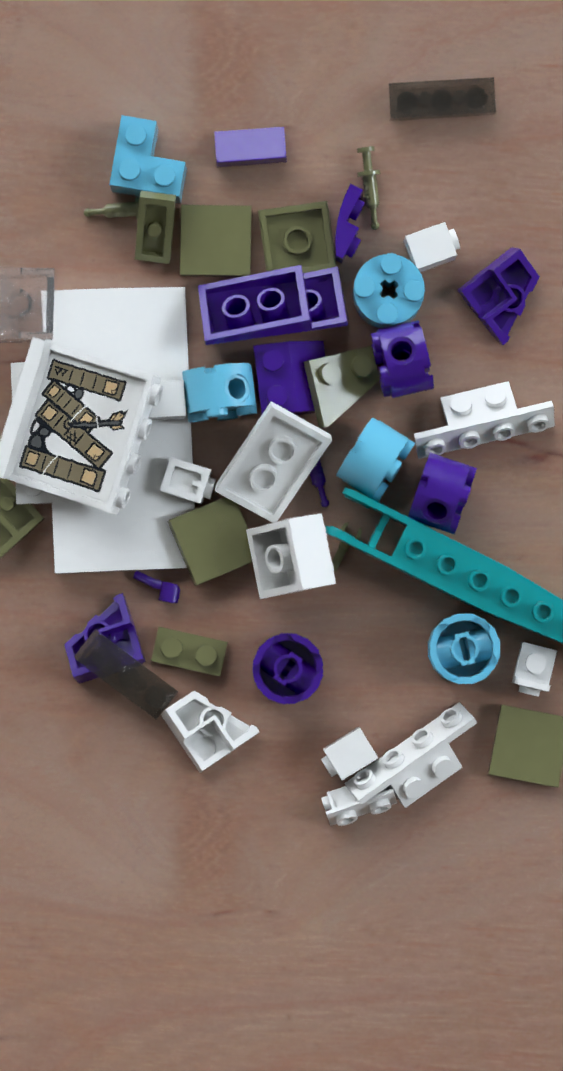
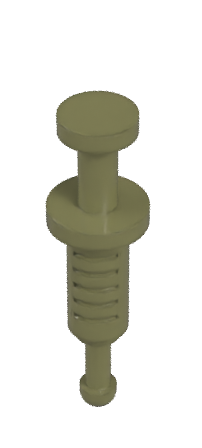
(370, 184)
(116, 210)

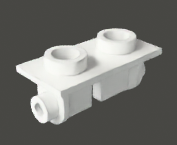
(347, 808)

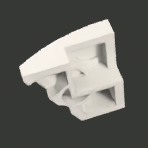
(205, 729)

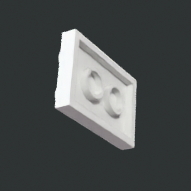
(273, 462)

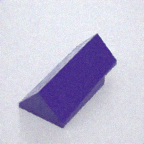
(272, 304)

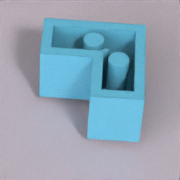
(137, 167)

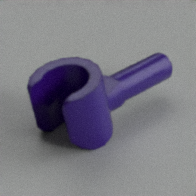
(168, 591)

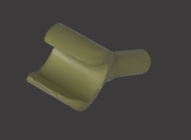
(343, 548)

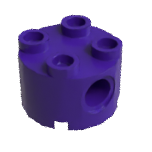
(402, 343)
(442, 493)
(287, 668)

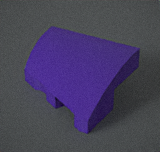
(500, 292)
(116, 625)

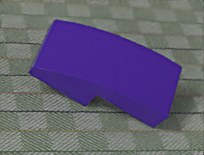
(345, 237)

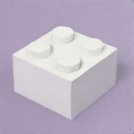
(291, 556)

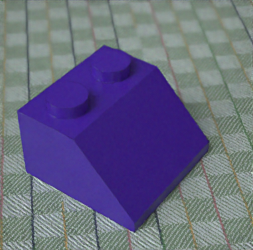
(283, 374)

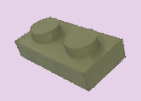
(155, 227)
(189, 651)

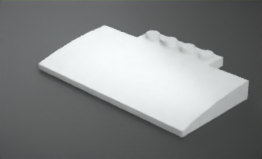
(148, 334)

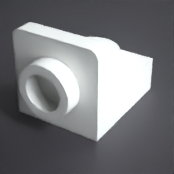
(188, 481)
(534, 668)

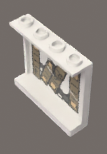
(77, 425)

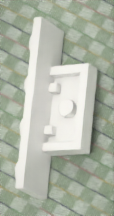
(481, 418)
(417, 762)

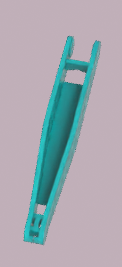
(460, 572)

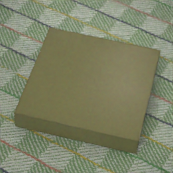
(297, 237)
(215, 240)
(212, 540)
(528, 746)

